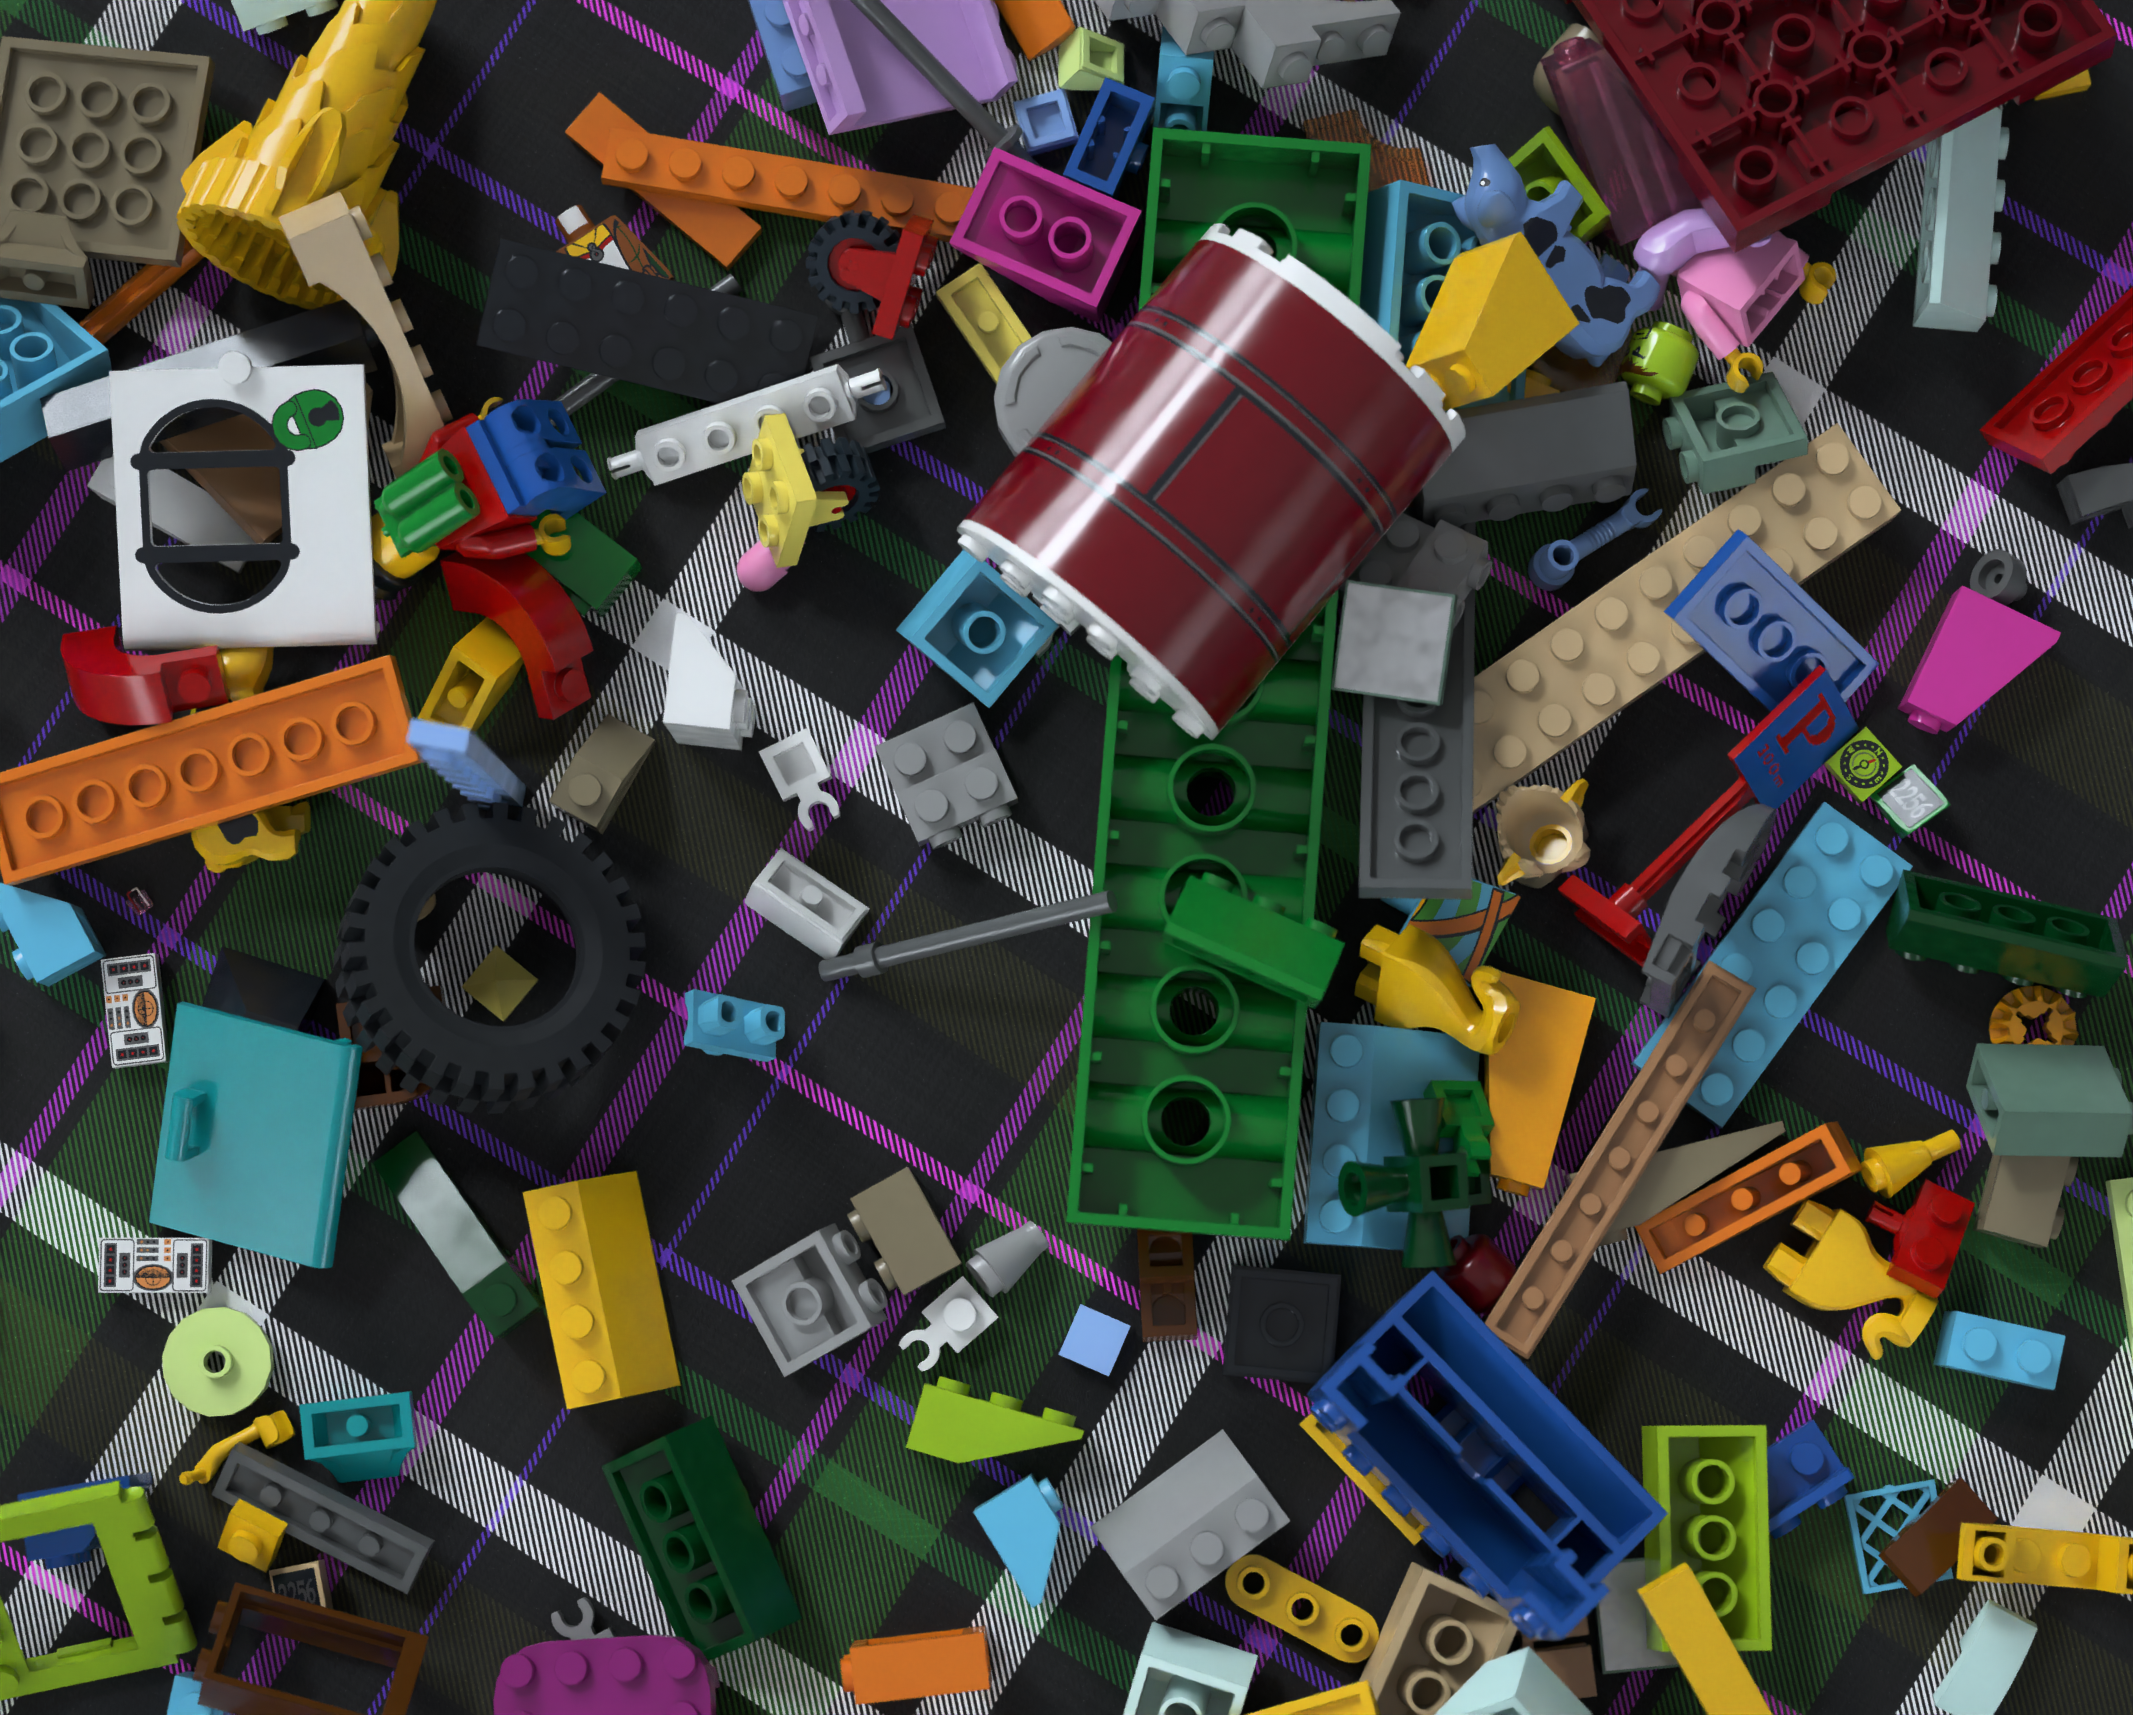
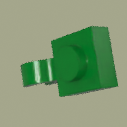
(1464, 1119)

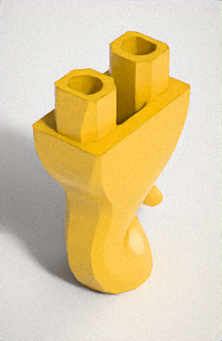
(1423, 987)
(1846, 1273)

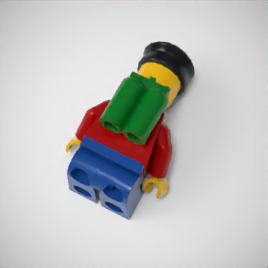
(482, 490)

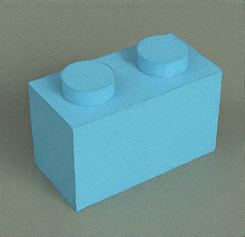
(1999, 1350)

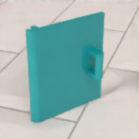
(255, 1135)

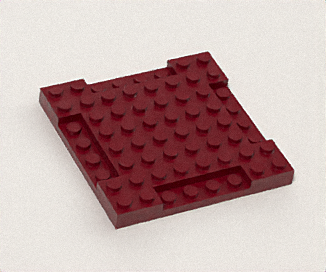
(1809, 95)

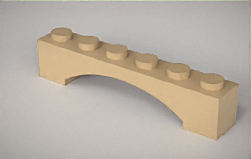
(332, 252)

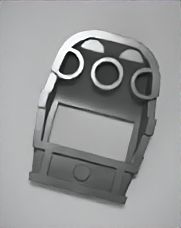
(1692, 911)

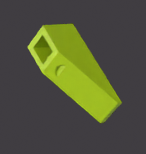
(971, 1429)

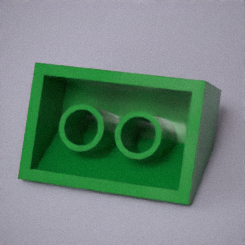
(1254, 939)

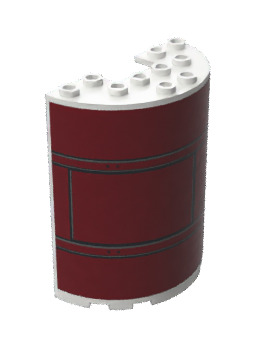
(1216, 475)

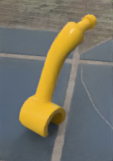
(271, 1429)

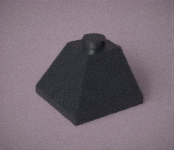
(263, 991)

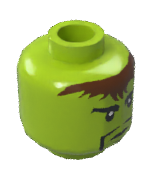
(1659, 362)

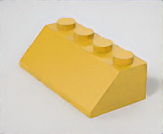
(601, 1289)

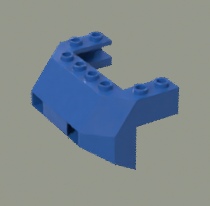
(1477, 1452)

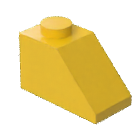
(473, 678)

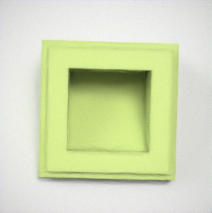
(1088, 59)

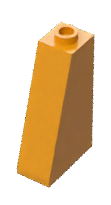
(1532, 1081)

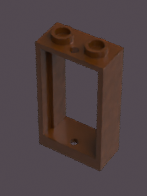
(312, 1626)

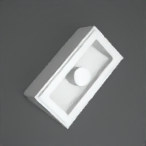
(805, 905)

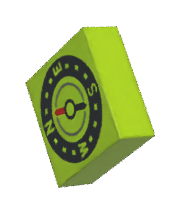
(1862, 765)

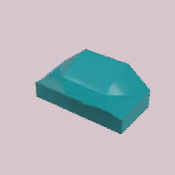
(360, 1435)

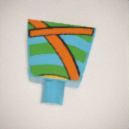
(1462, 925)

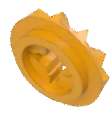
(2030, 1003)

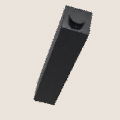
(332, 334)

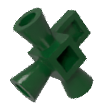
(1417, 1183)

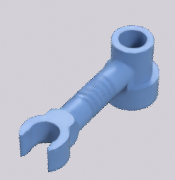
(1551, 576)

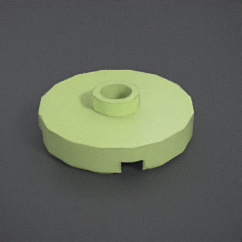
(246, 1368)

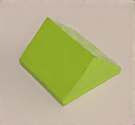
(1547, 162)

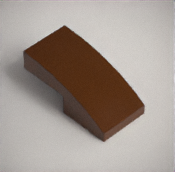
(1167, 1286)
(1931, 1541)

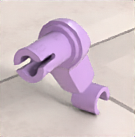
(1675, 242)

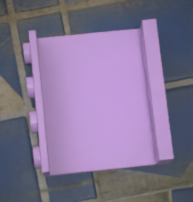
(869, 82)

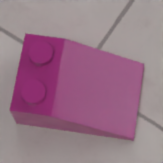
(1048, 233)

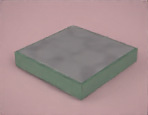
(1394, 642)
(1622, 1623)

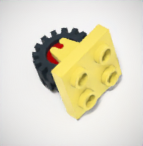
(804, 487)

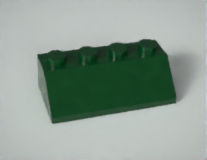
(2005, 935)
(701, 1540)

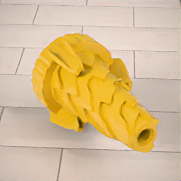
(318, 138)

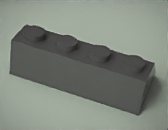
(1535, 457)

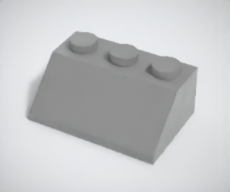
(1189, 1524)

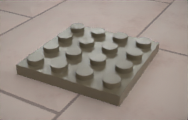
(102, 141)

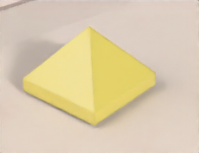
(500, 983)

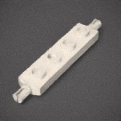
(728, 428)

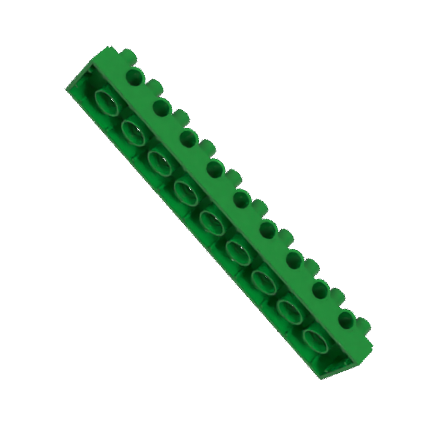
(1271, 755)

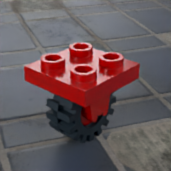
(864, 265)

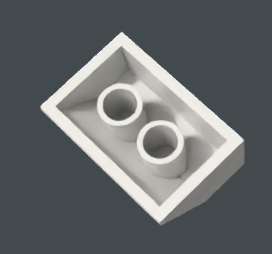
(704, 694)

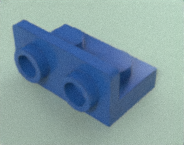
(1802, 1473)

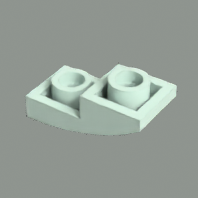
(1988, 1662)

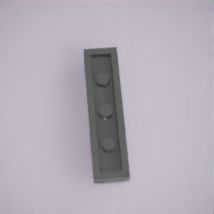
(325, 1517)

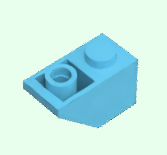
(1182, 87)
(49, 933)

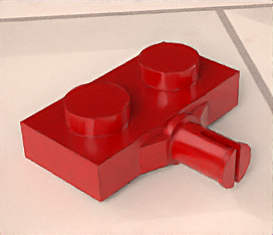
(1925, 1236)

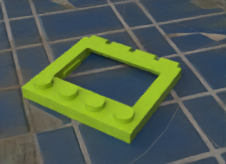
(140, 1576)

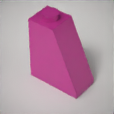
(1970, 659)

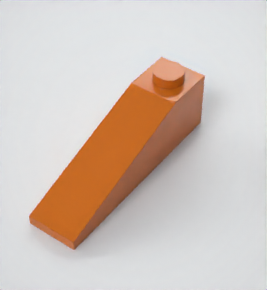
(1749, 1196)

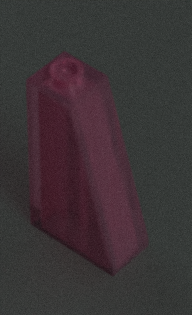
(1616, 140)

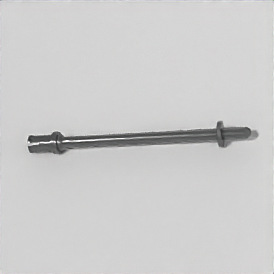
(944, 81)

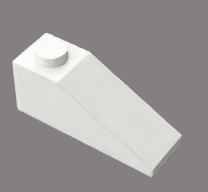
(179, 509)

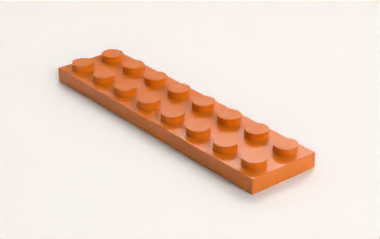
(204, 769)

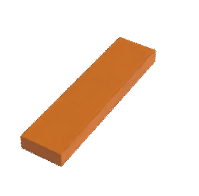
(714, 227)

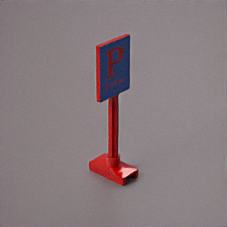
(1770, 766)

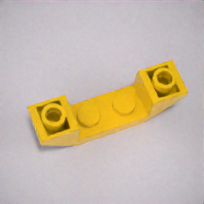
(2045, 1557)

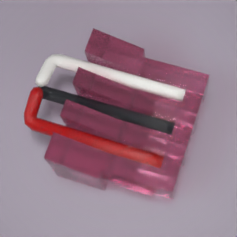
(139, 902)

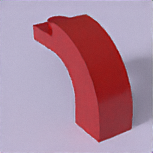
(537, 618)
(139, 687)

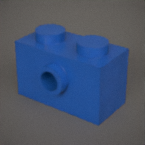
(1112, 139)

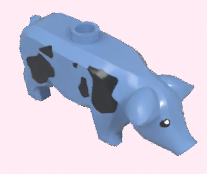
(1592, 288)

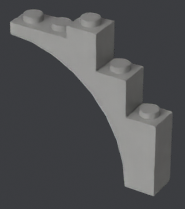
(1272, 37)

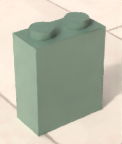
(2049, 1100)

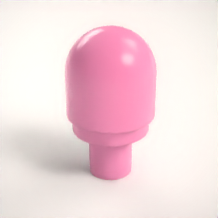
(758, 570)

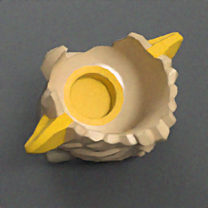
(1541, 833)

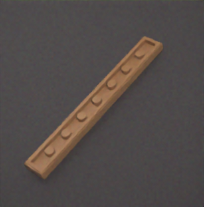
(1618, 1159)

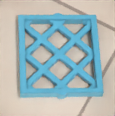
(1890, 1493)

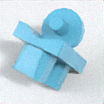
(733, 1026)

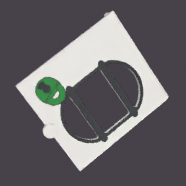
(323, 461)

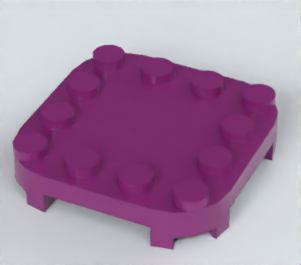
(608, 1678)

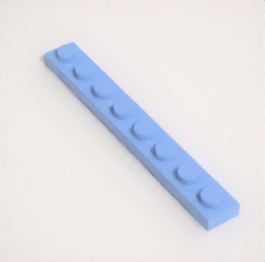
(466, 764)

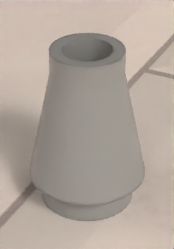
(1007, 1258)

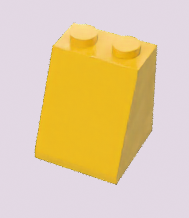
(1490, 321)

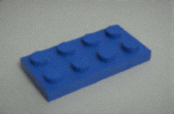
(1765, 625)

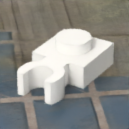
(798, 771)
(954, 1318)

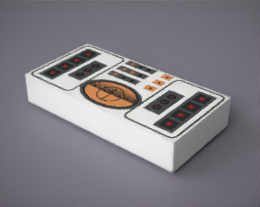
(135, 1010)
(155, 1265)

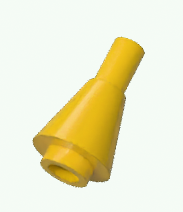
(1895, 1165)

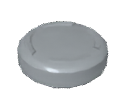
(1040, 378)

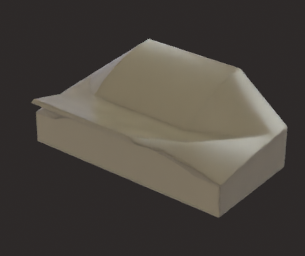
(43, 261)

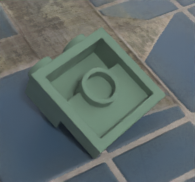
(1732, 432)

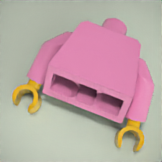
(1738, 293)

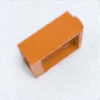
(917, 1665)

